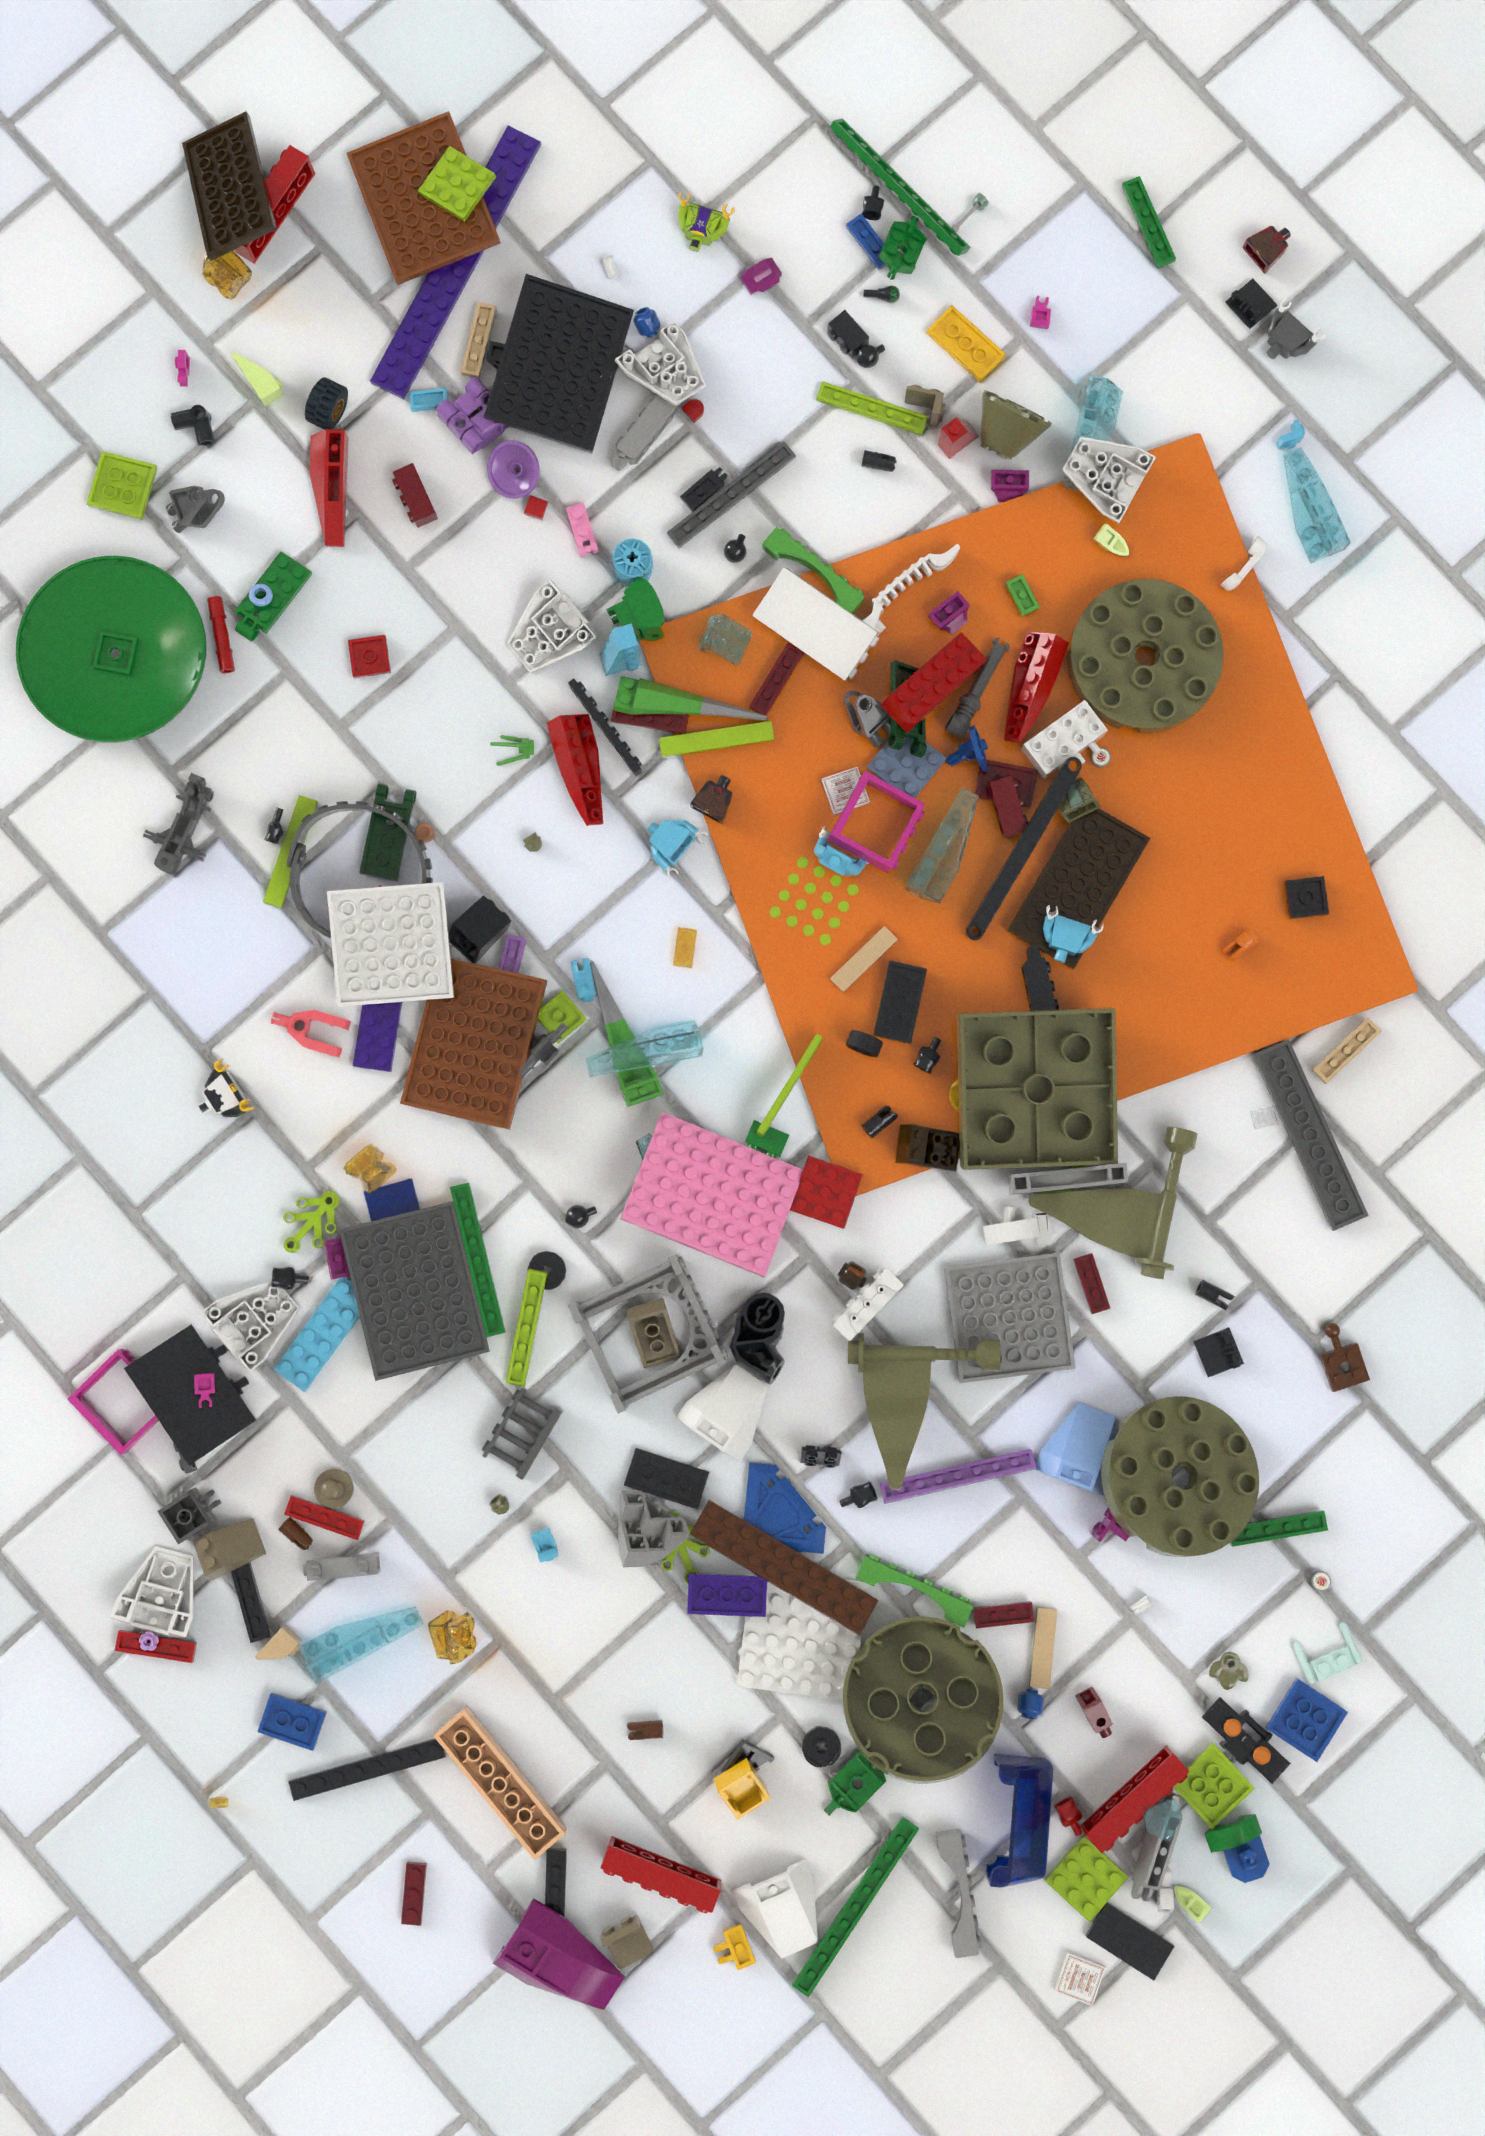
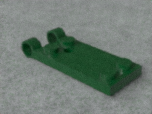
(900, 673)
(386, 843)

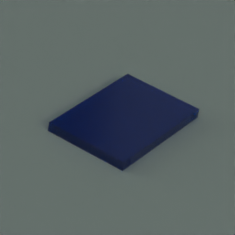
(392, 1200)

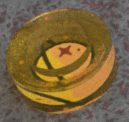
(218, 1802)

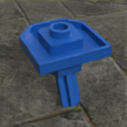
(971, 750)
(1247, 1860)

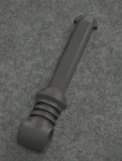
(970, 702)

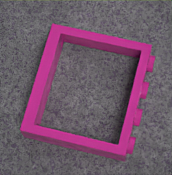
(857, 849)
(94, 1418)

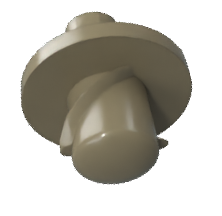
(333, 1488)

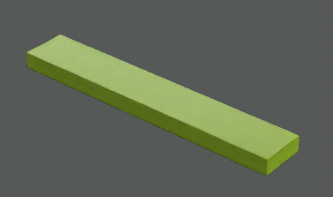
(872, 408)
(716, 739)
(280, 878)
(789, 1085)
(526, 1327)

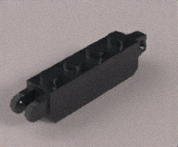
(1037, 981)

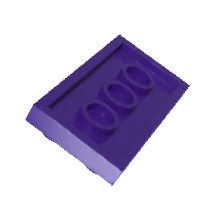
(377, 1036)
(727, 1595)

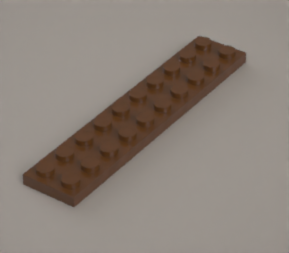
(783, 1567)

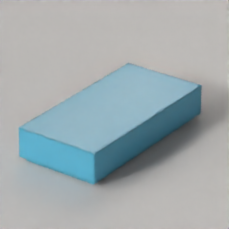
(427, 399)

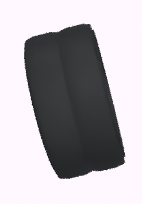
(864, 1043)

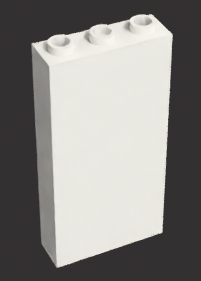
(816, 624)

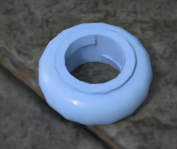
(260, 602)

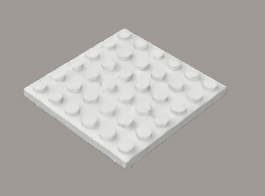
(390, 944)
(796, 1648)

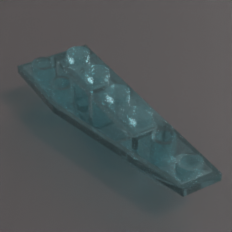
(1097, 413)
(1313, 509)
(945, 851)
(355, 1641)

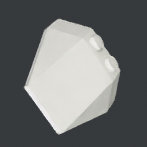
(159, 1595)

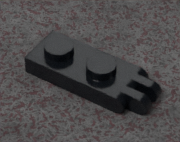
(703, 489)

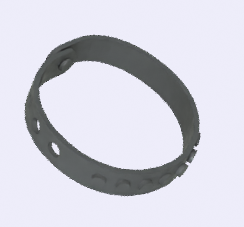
(298, 851)

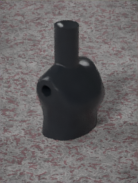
(873, 205)
(274, 833)
(928, 1057)
(286, 1278)
(860, 1495)

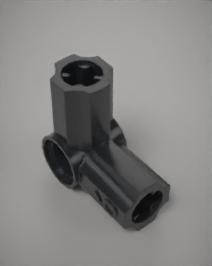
(202, 426)

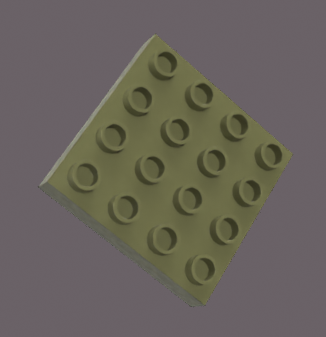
(1037, 1088)

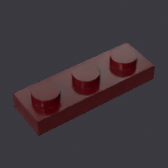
(1091, 1283)
(1003, 1614)
(414, 1893)

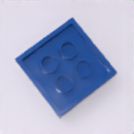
(1306, 1719)

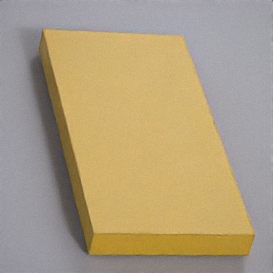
(965, 343)

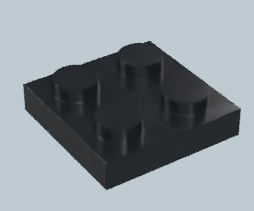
(1306, 897)

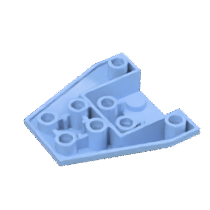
(1078, 1448)

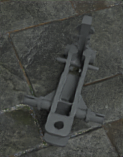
(184, 825)
(543, 1049)

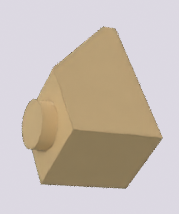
(280, 1645)

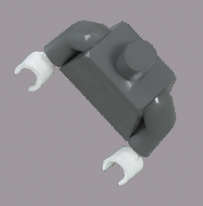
(1289, 335)

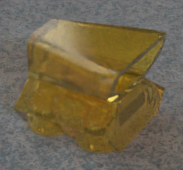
(227, 274)
(369, 1168)
(452, 1636)

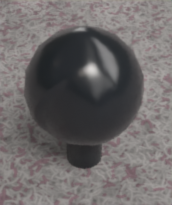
(868, 355)
(735, 549)
(578, 1216)

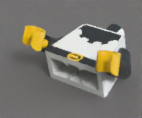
(223, 1094)

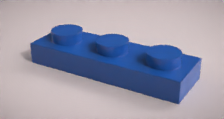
(867, 239)

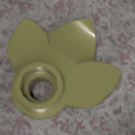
(1229, 1673)

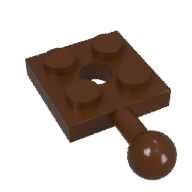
(1333, 1359)

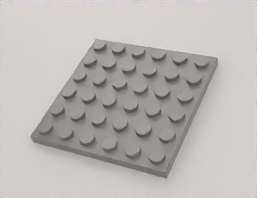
(1014, 1303)

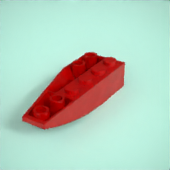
(1033, 681)

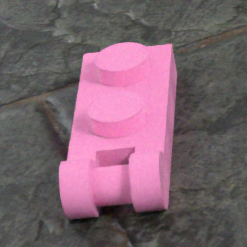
(582, 529)

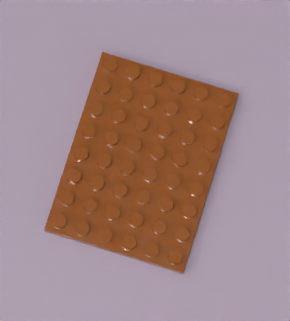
(410, 227)
(475, 1045)

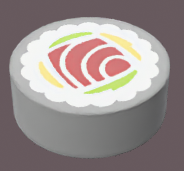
(1101, 759)
(1320, 1580)

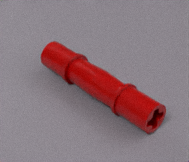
(220, 634)

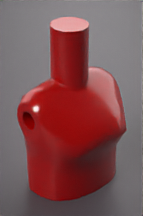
(1069, 1814)

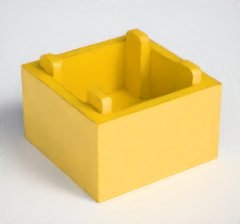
(741, 1788)

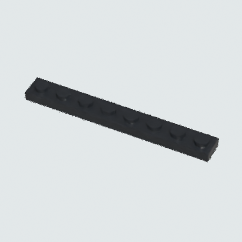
(366, 1769)

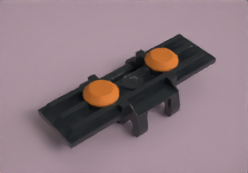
(1242, 1745)

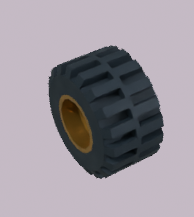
(326, 403)

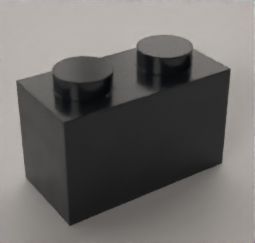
(847, 334)

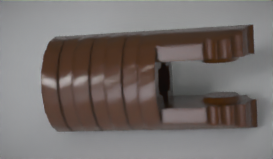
(295, 1534)
(649, 1729)

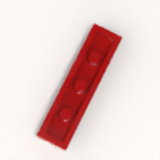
(324, 1517)
(166, 1648)

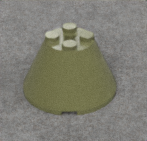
(1008, 425)

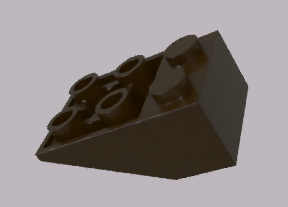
(928, 1147)

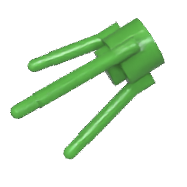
(525, 746)

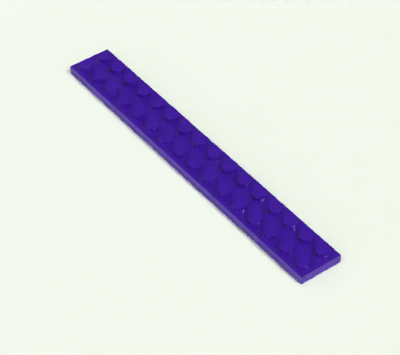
(444, 286)

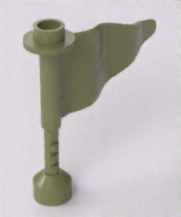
(1126, 1218)
(898, 1392)

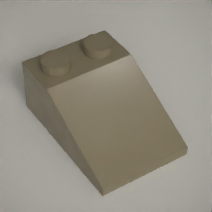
(653, 1332)
(229, 1548)

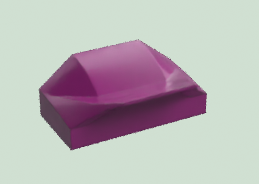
(761, 276)
(1009, 483)
(951, 613)

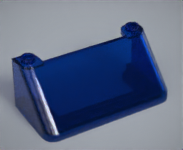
(1029, 1822)

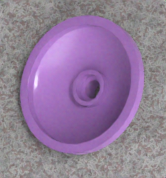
(503, 469)

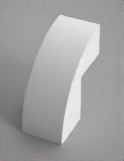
(1011, 1231)

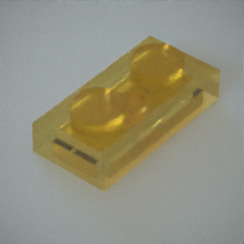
(685, 947)

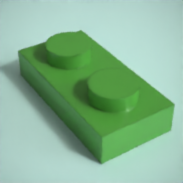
(1022, 595)

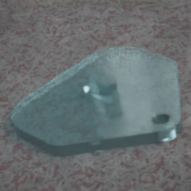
(1164, 1824)

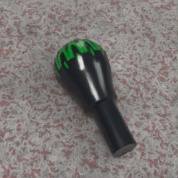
(888, 294)

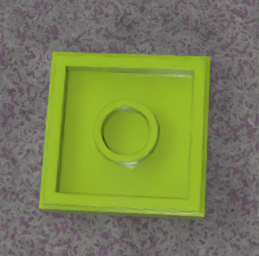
(561, 1010)

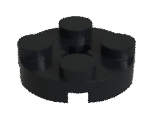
(551, 1260)
(810, 1749)

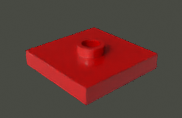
(369, 656)

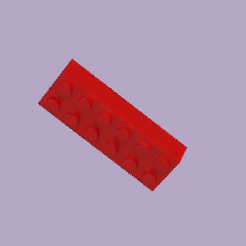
(284, 187)
(933, 682)
(1133, 1799)
(661, 1875)

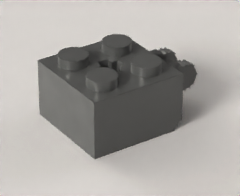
(199, 1511)

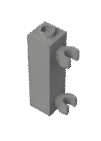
(342, 1566)

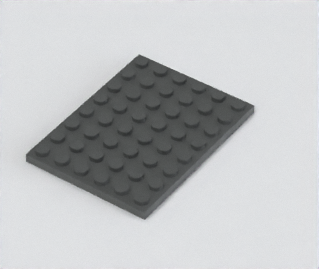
(414, 1290)

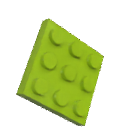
(457, 183)
(122, 485)
(1213, 1786)
(1086, 1878)

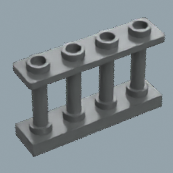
(540, 1432)

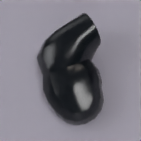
(756, 1335)

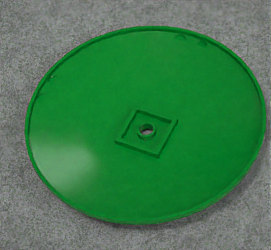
(78, 623)

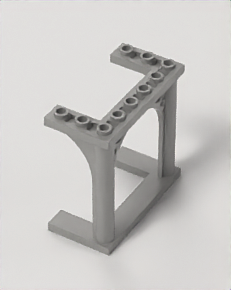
(677, 1371)

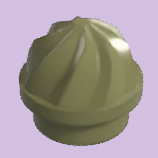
(533, 842)
(499, 1504)

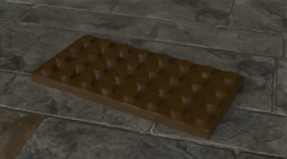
(228, 186)
(1080, 877)

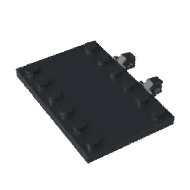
(167, 1385)

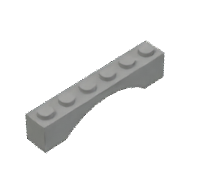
(1068, 1179)
(963, 1934)

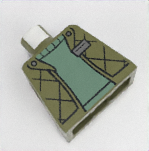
(1078, 801)

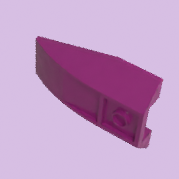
(558, 1958)

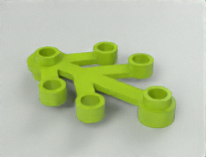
(313, 1219)
(684, 1553)

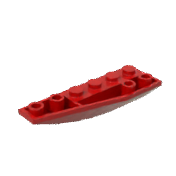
(329, 482)
(578, 763)

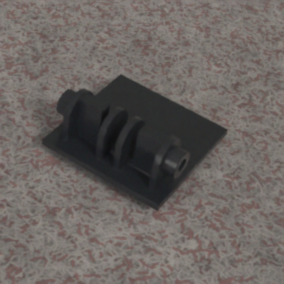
(1251, 303)
(1218, 1352)
(829, 1458)

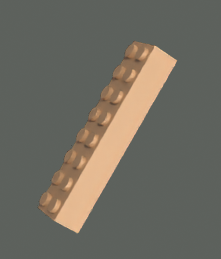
(500, 1782)

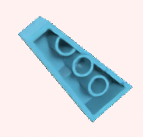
(621, 651)

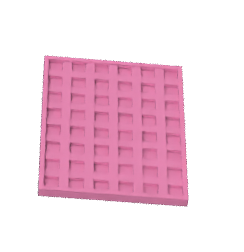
(712, 1194)

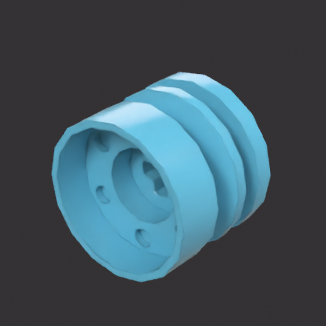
(642, 565)

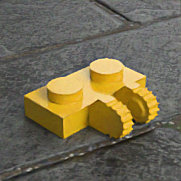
(739, 1947)

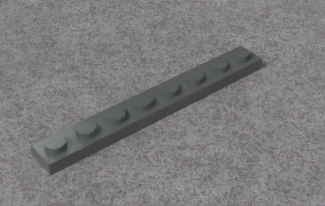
(731, 495)

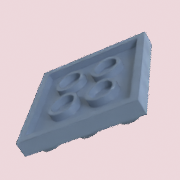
(904, 770)

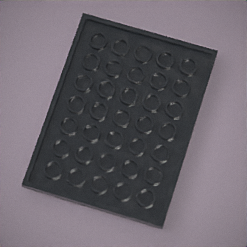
(558, 363)

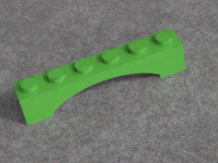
(781, 545)
(873, 1571)

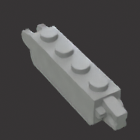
(643, 432)
(1153, 1862)

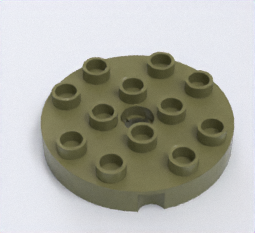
(1155, 617)
(1220, 1471)
(913, 1742)

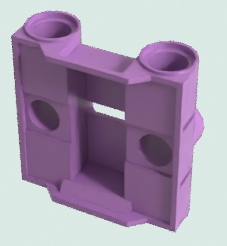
(477, 430)

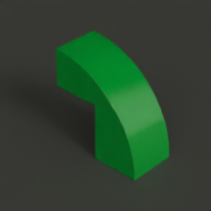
(1234, 1834)

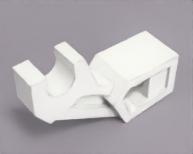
(1165, 1895)

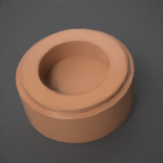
(425, 832)

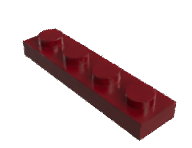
(776, 679)
(665, 722)

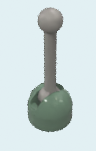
(979, 203)

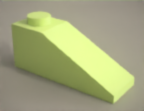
(261, 380)

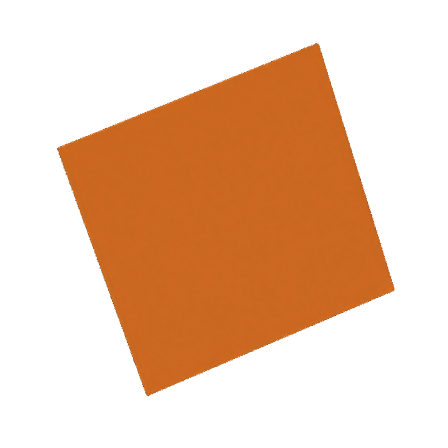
(1225, 798)

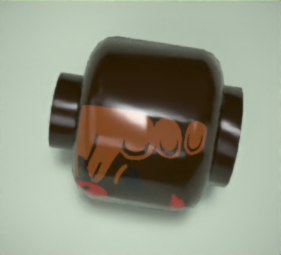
(852, 1275)

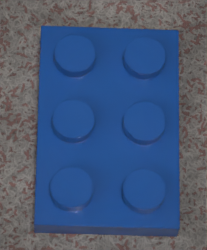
(292, 1721)

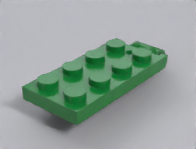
(285, 580)

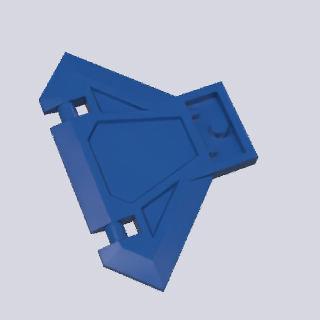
(781, 1510)

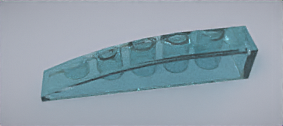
(649, 1048)

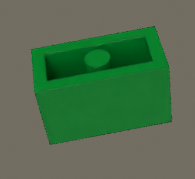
(772, 1142)

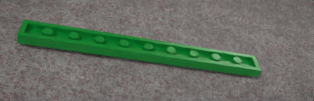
(899, 186)
(855, 1906)

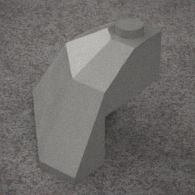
(647, 1530)

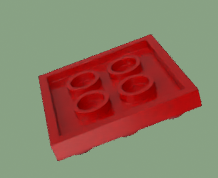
(826, 1192)

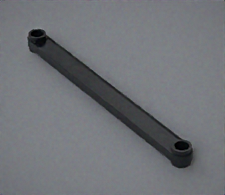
(1023, 848)

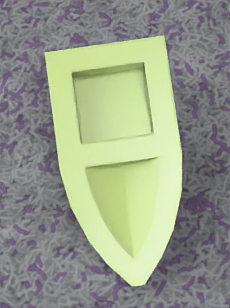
(1111, 541)
(1192, 1903)

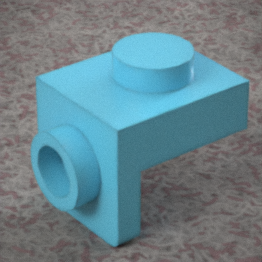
(1291, 439)
(545, 1545)

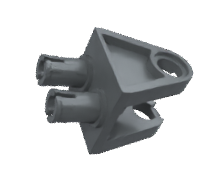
(193, 507)
(867, 716)

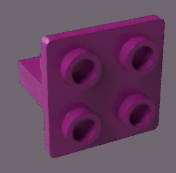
(1108, 1523)

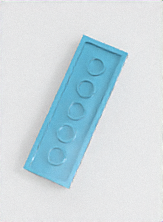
(320, 1336)

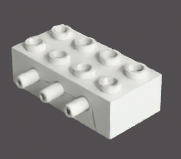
(1065, 739)
(867, 1304)

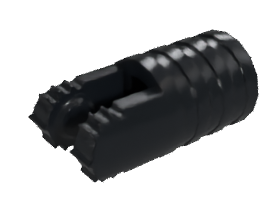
(878, 461)
(879, 1121)
(1211, 1292)

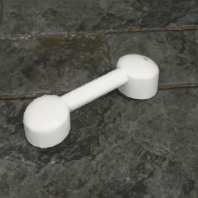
(1256, 550)

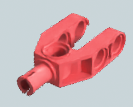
(301, 1036)

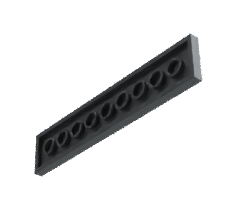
(1310, 1135)

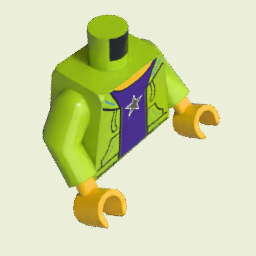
(702, 223)

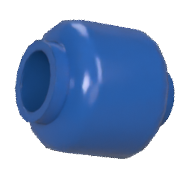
(646, 322)
(1030, 1704)

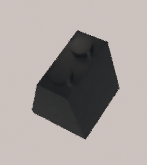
(478, 929)

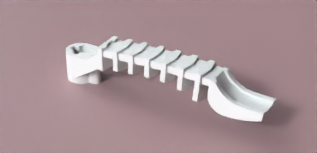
(936, 561)

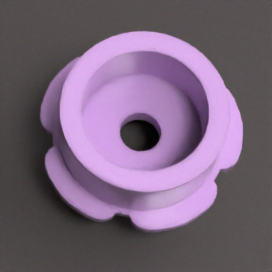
(153, 1641)

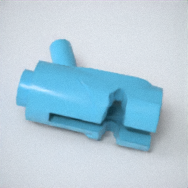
(583, 981)

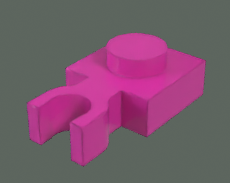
(1040, 314)
(182, 363)
(204, 1385)

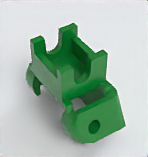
(641, 609)

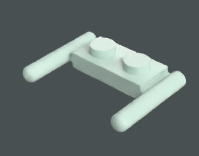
(1331, 1662)

